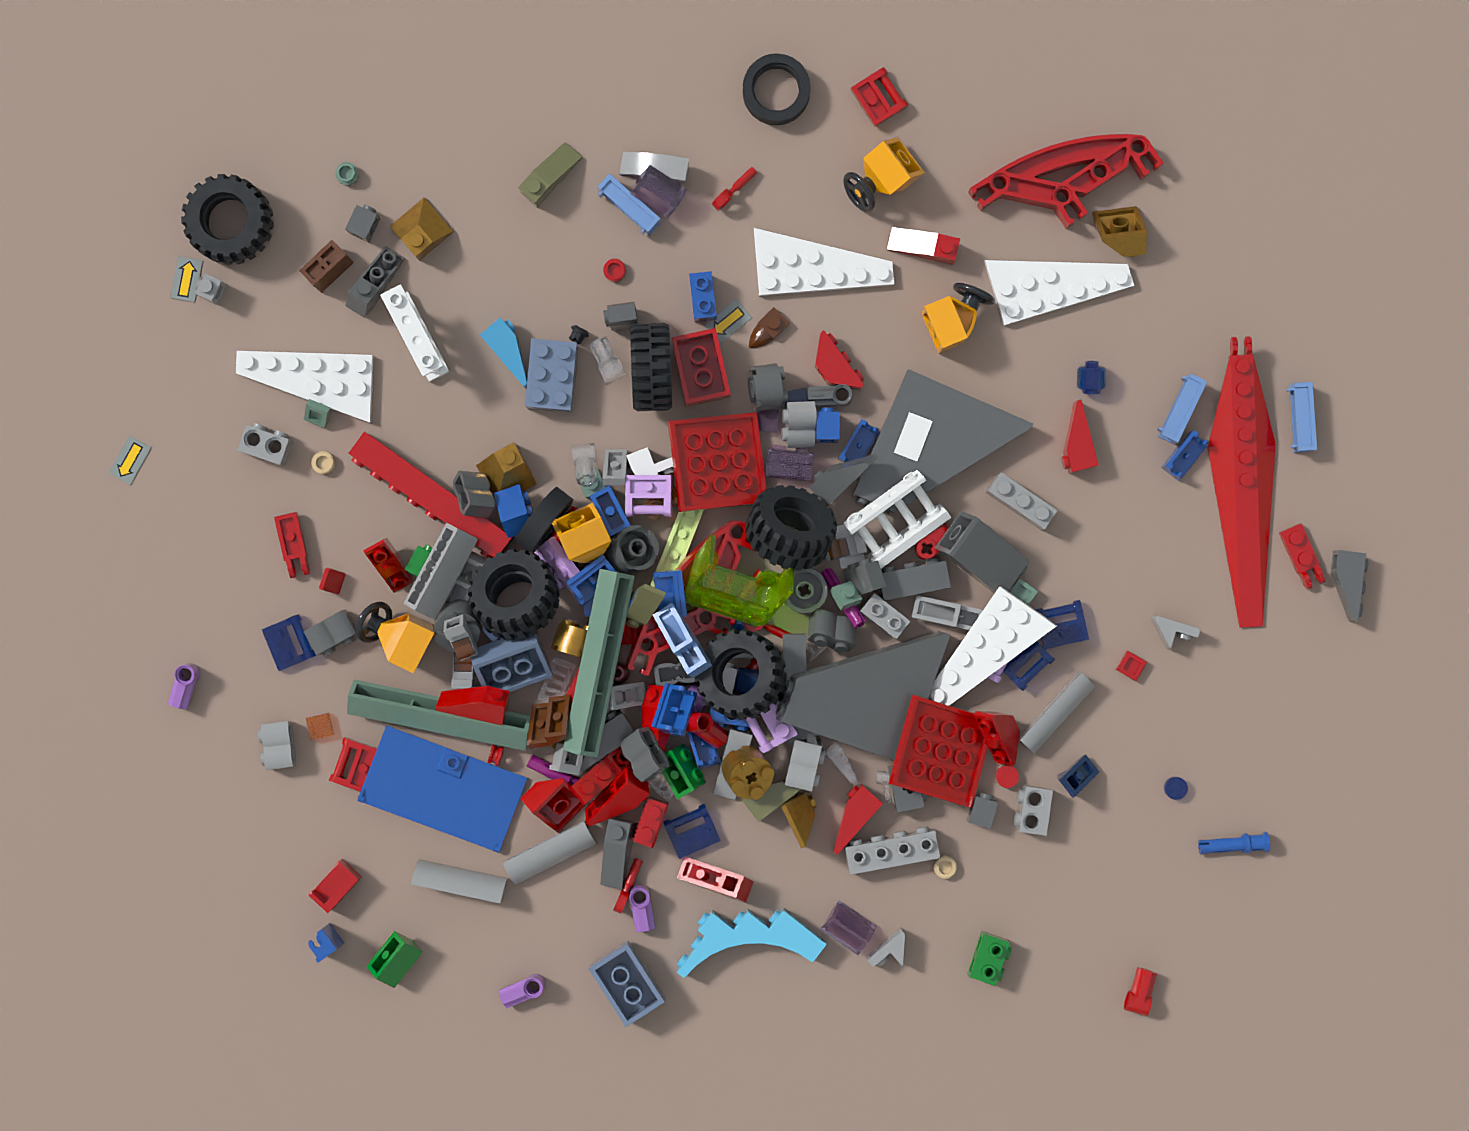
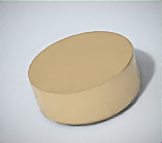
(323, 462)
(945, 867)

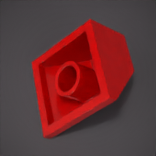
(552, 802)

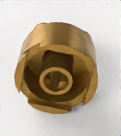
(569, 638)
(747, 772)

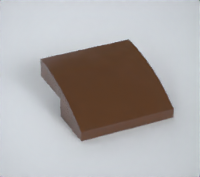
(549, 722)

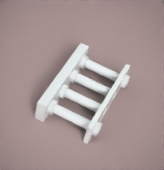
(415, 333)
(916, 528)

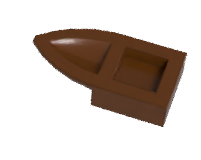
(767, 329)

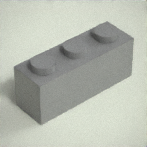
(1021, 501)

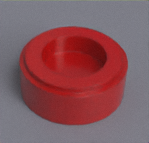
(614, 270)
(1006, 776)

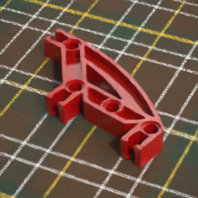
(1102, 151)
(729, 558)

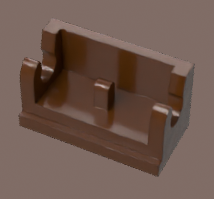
(326, 266)

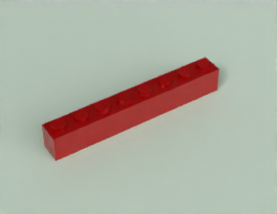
(427, 493)

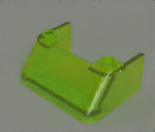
(735, 593)

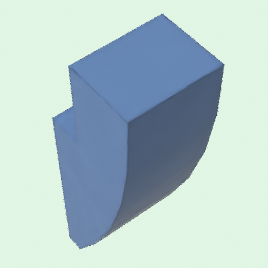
(682, 640)

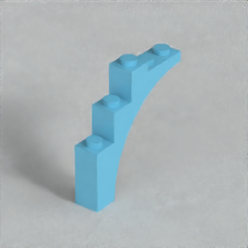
(749, 929)

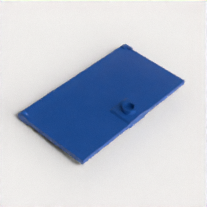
(442, 789)

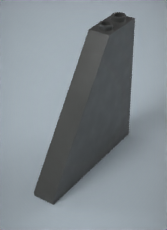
(958, 437)
(866, 695)

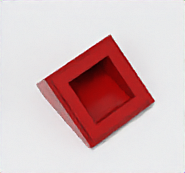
(332, 580)

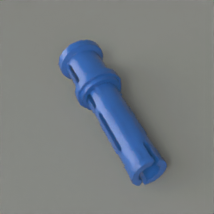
(1244, 843)

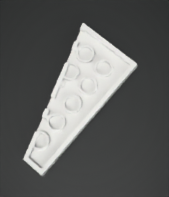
(803, 266)
(1037, 288)
(330, 379)
(995, 638)

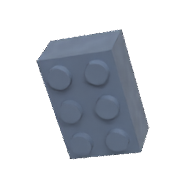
(551, 375)
(512, 663)
(627, 983)

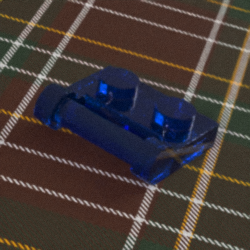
(1067, 631)
(282, 646)
(1021, 659)
(694, 838)

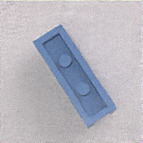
(628, 204)
(1182, 408)
(1303, 417)

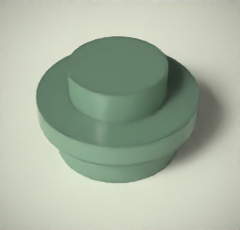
(347, 173)

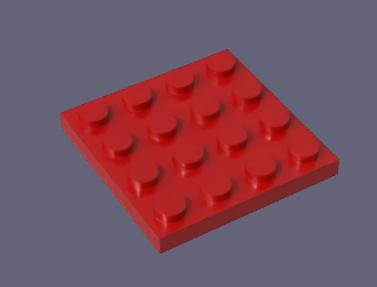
(717, 461)
(939, 752)

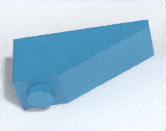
(506, 346)

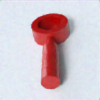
(725, 196)
(777, 631)
(630, 880)

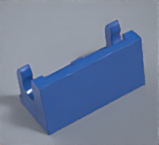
(860, 442)
(1185, 455)
(584, 583)
(672, 584)
(674, 710)
(704, 753)
(328, 940)

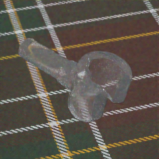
(882, 777)

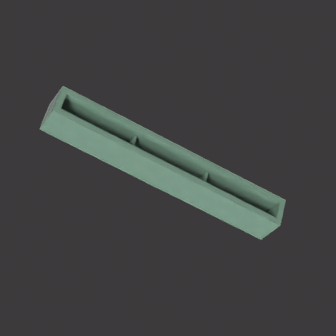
(598, 663)
(419, 712)

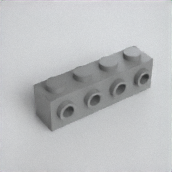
(891, 851)

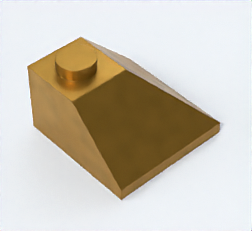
(421, 229)
(1122, 230)
(507, 469)
(800, 816)

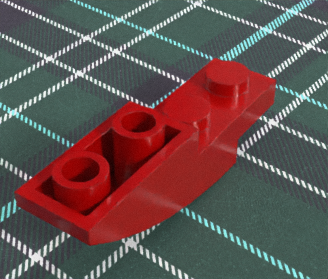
(600, 776)

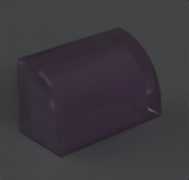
(658, 191)
(848, 928)

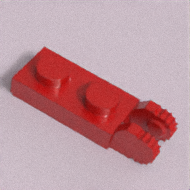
(292, 542)
(1301, 554)

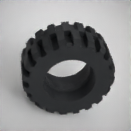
(207, 198)
(651, 367)
(786, 546)
(499, 574)
(769, 679)

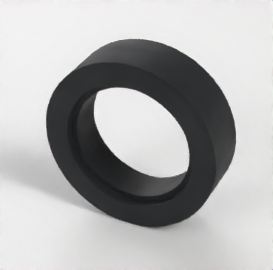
(782, 62)
(539, 524)

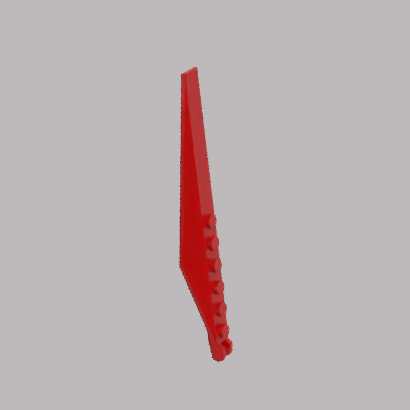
(1243, 474)

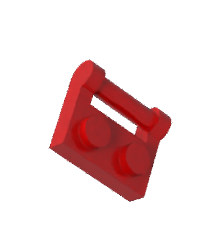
(872, 99)
(360, 766)

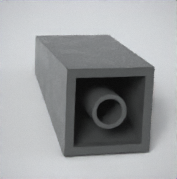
(982, 553)

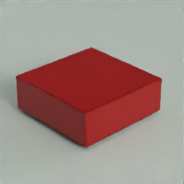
(1131, 665)

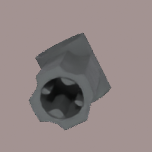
(827, 395)

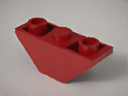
(835, 365)
(388, 564)
(1000, 735)

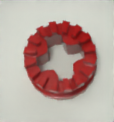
(496, 755)

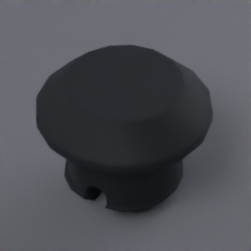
(578, 333)

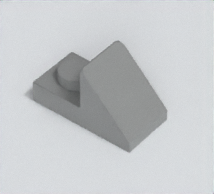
(615, 467)
(1167, 629)
(892, 945)

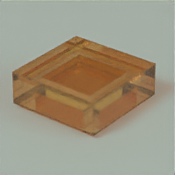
(319, 726)

